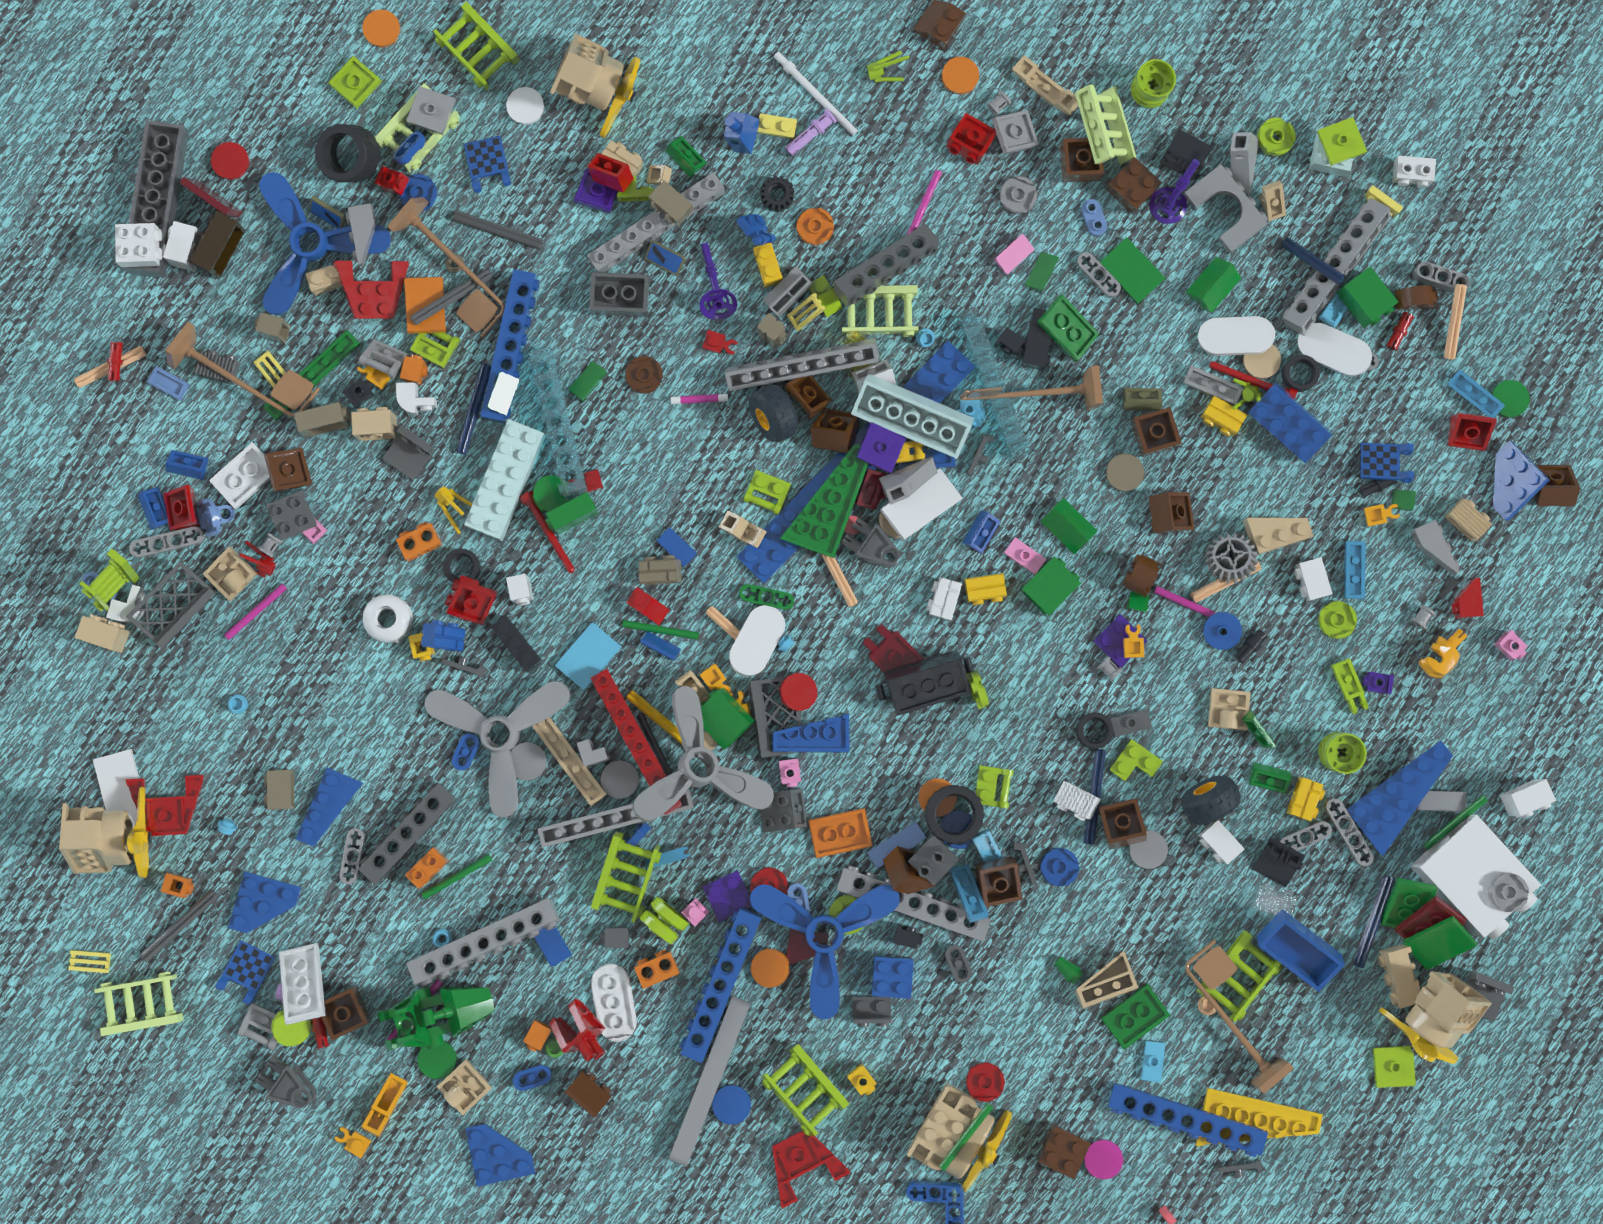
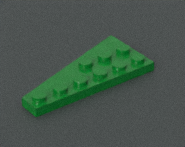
(826, 514)

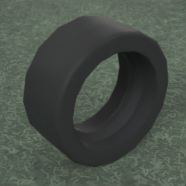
(1301, 359)
(456, 553)
(1097, 716)

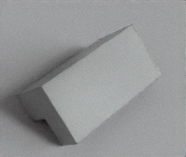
(788, 292)
(591, 756)

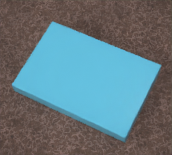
(588, 656)

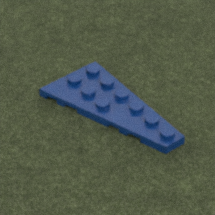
(1392, 803)

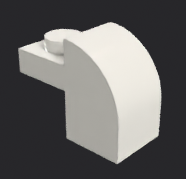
(408, 399)
(119, 610)

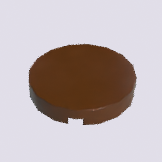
(644, 375)

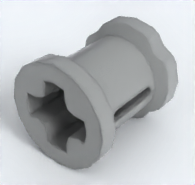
(998, 103)
(270, 544)
(1423, 617)
(1109, 668)

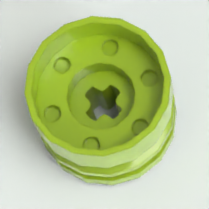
(1160, 76)
(1352, 748)

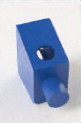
(741, 131)

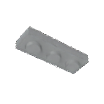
(1212, 385)

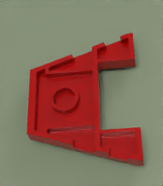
(372, 298)
(169, 814)
(798, 1156)

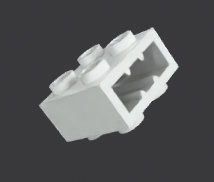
(138, 245)

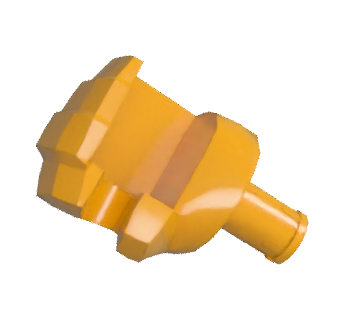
(1447, 651)

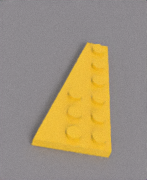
(1274, 1117)

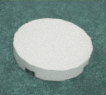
(525, 105)

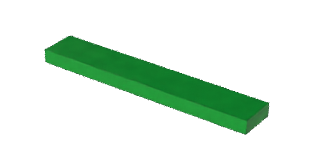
(321, 366)

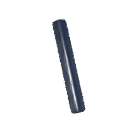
(1312, 260)

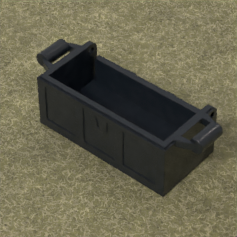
(926, 682)

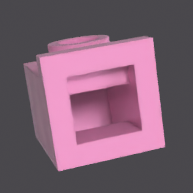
(1505, 643)
(786, 765)
(695, 912)

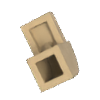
(742, 529)

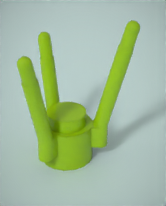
(875, 69)
(1249, 393)

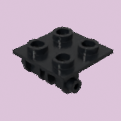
(1183, 151)
(1278, 862)

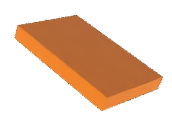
(418, 294)
(840, 833)

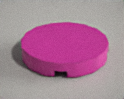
(1103, 1159)

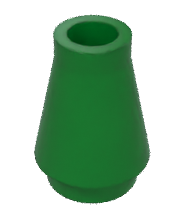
(1069, 970)

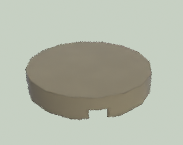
(1124, 472)

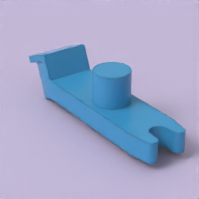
(669, 857)

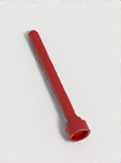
(1247, 378)
(527, 499)

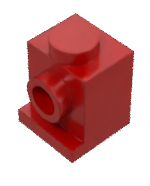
(391, 181)

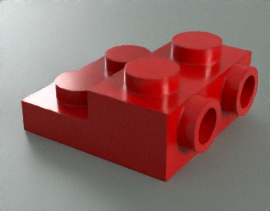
(971, 139)
(470, 600)

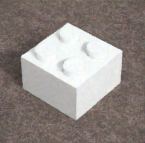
(180, 244)
(1527, 798)

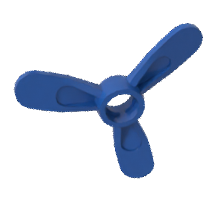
(290, 276)
(824, 976)

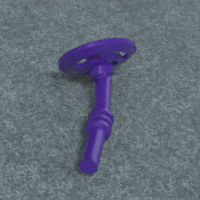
(1171, 200)
(717, 297)

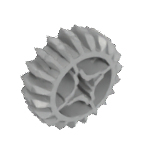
(1216, 562)

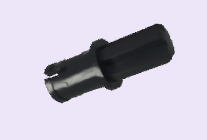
(1375, 486)
(1251, 646)

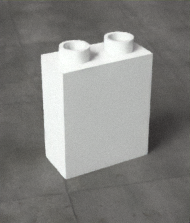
(1462, 871)

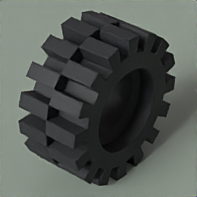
(773, 183)

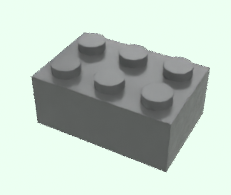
(619, 294)

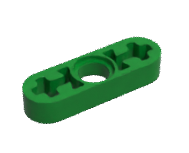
(779, 604)

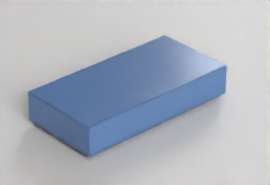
(168, 383)

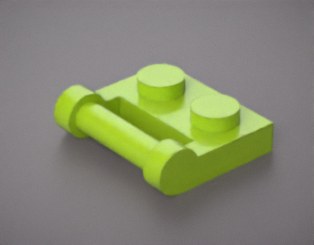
(434, 351)
(769, 486)
(987, 786)

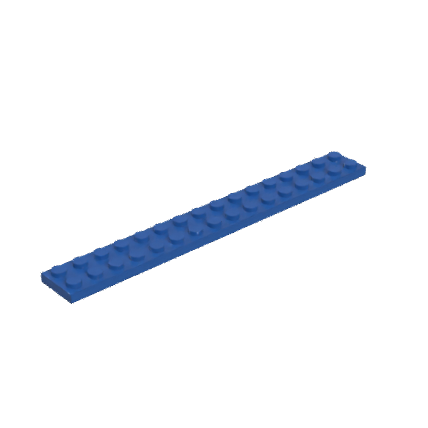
(932, 381)

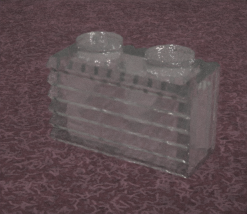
(1273, 901)

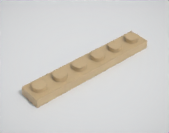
(570, 761)

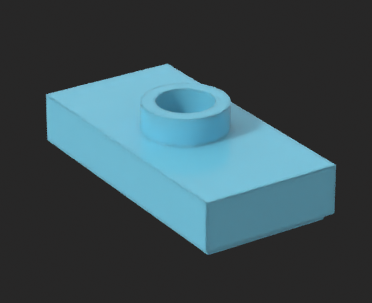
(1333, 311)
(986, 846)
(1153, 1061)

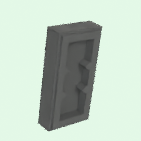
(1131, 723)

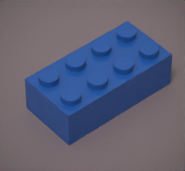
(1290, 422)
(1300, 950)

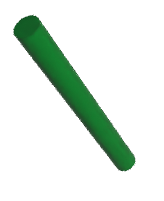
(660, 629)
(1455, 822)
(457, 876)
(966, 1136)

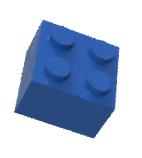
(892, 977)

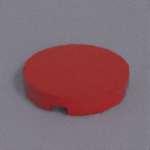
(230, 160)
(798, 692)
(770, 877)
(979, 1081)

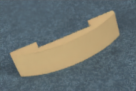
(1044, 86)

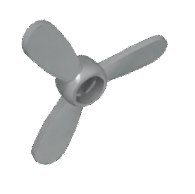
(533, 710)
(733, 783)

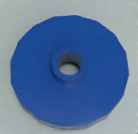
(1222, 620)

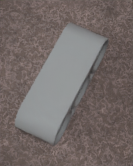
(1431, 279)
(1444, 801)

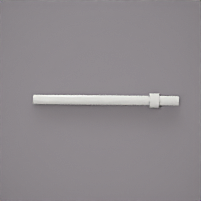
(790, 68)

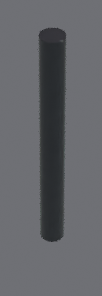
(654, 744)

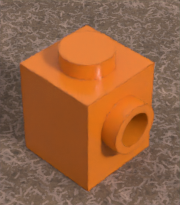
(413, 369)

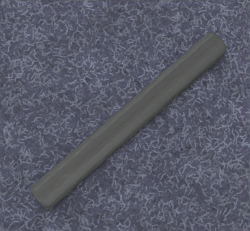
(498, 229)
(449, 298)
(179, 925)

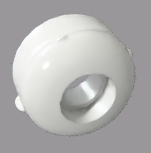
(401, 626)

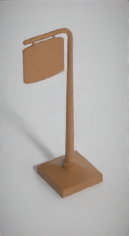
(477, 308)
(1089, 388)
(289, 390)
(1214, 970)

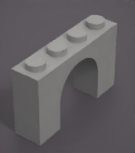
(1220, 182)

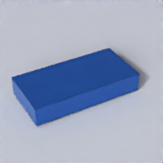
(676, 546)

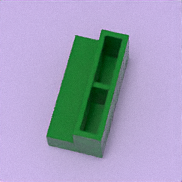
(1214, 284)
(1069, 526)

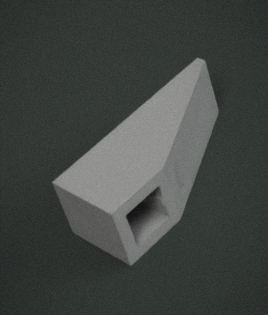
(1243, 158)
(363, 227)
(906, 481)
(1432, 543)

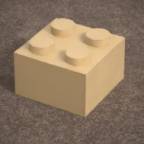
(374, 424)
(103, 634)

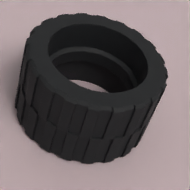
(327, 153)
(977, 814)

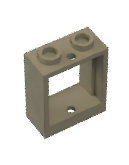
(322, 419)

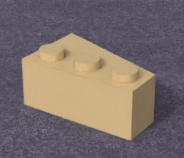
(1275, 533)
(1399, 975)
(1108, 983)

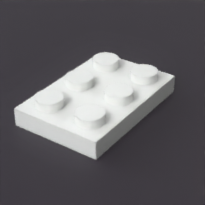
(242, 476)

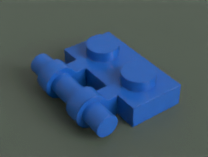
(755, 227)

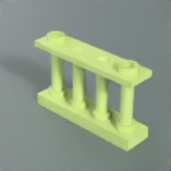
(398, 124)
(1095, 126)
(888, 293)
(151, 1018)

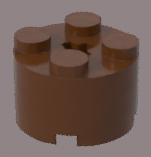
(1143, 575)

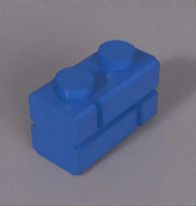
(443, 637)

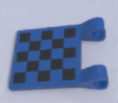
(486, 159)
(1383, 461)
(247, 968)

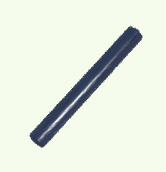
(473, 409)
(1095, 789)
(1374, 921)

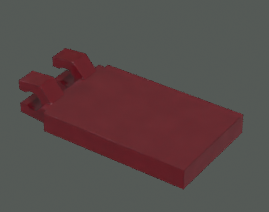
(891, 651)

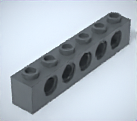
(921, 237)
(368, 863)

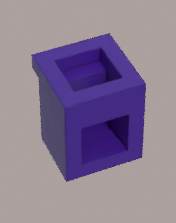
(1369, 683)

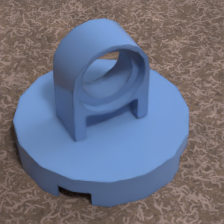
(210, 517)

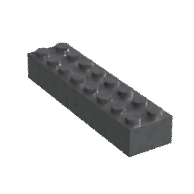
(158, 183)

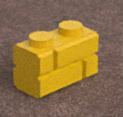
(767, 265)
(1221, 415)
(985, 588)
(1305, 799)

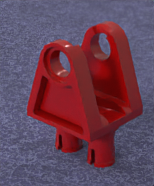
(585, 1039)

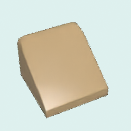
(658, 173)

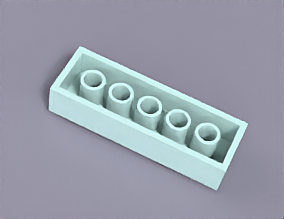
(912, 416)
(505, 480)

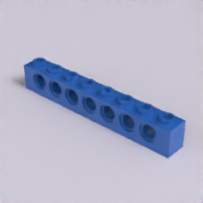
(519, 280)
(698, 1050)
(1252, 1148)

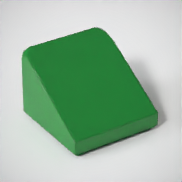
(1404, 499)
(1138, 603)

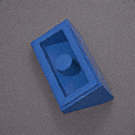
(186, 464)
(153, 507)
(981, 531)
(660, 646)
(552, 946)

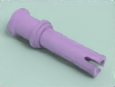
(817, 127)

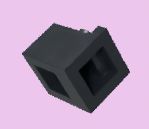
(1010, 342)
(359, 399)
(907, 936)

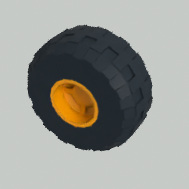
(773, 413)
(1210, 800)

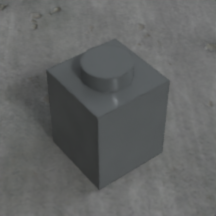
(615, 937)

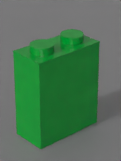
(1367, 298)
(571, 513)
(1051, 586)
(724, 718)

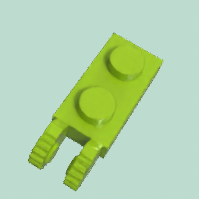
(1349, 684)

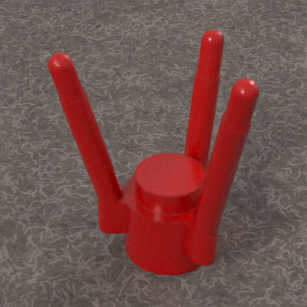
(266, 566)

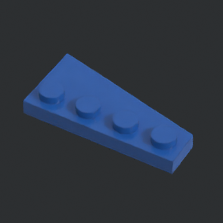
(816, 737)
(327, 804)

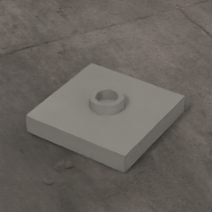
(431, 110)
(1015, 132)

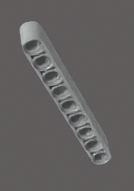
(709, 1081)

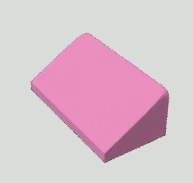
(1014, 254)

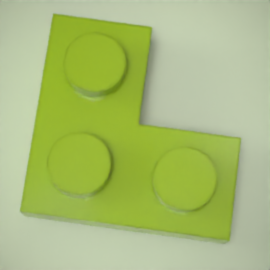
(1135, 756)

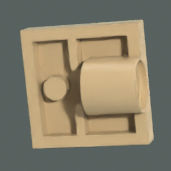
(230, 573)
(1228, 709)
(464, 1087)

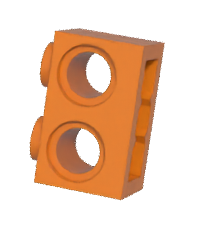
(420, 546)
(427, 867)
(658, 973)

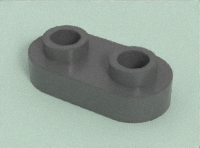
(958, 963)

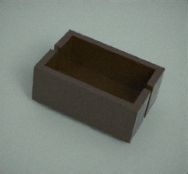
(217, 244)

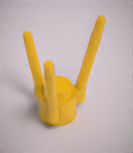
(445, 497)

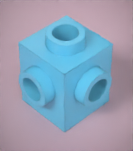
(973, 409)

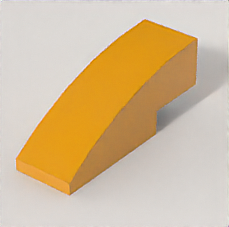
(384, 1105)

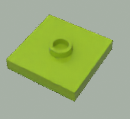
(355, 82)
(1341, 141)
(1394, 1066)

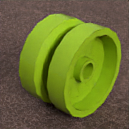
(662, 922)

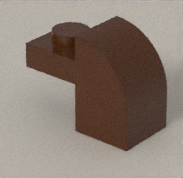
(1416, 297)

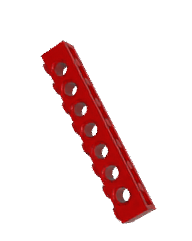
(629, 730)

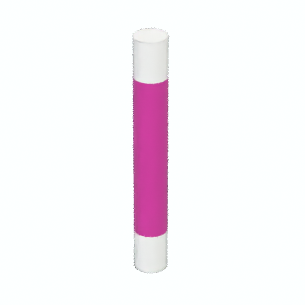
(699, 399)

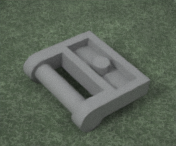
(384, 354)
(262, 1019)

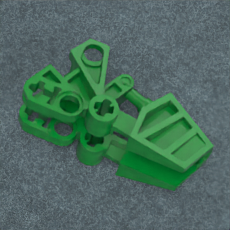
(462, 1007)

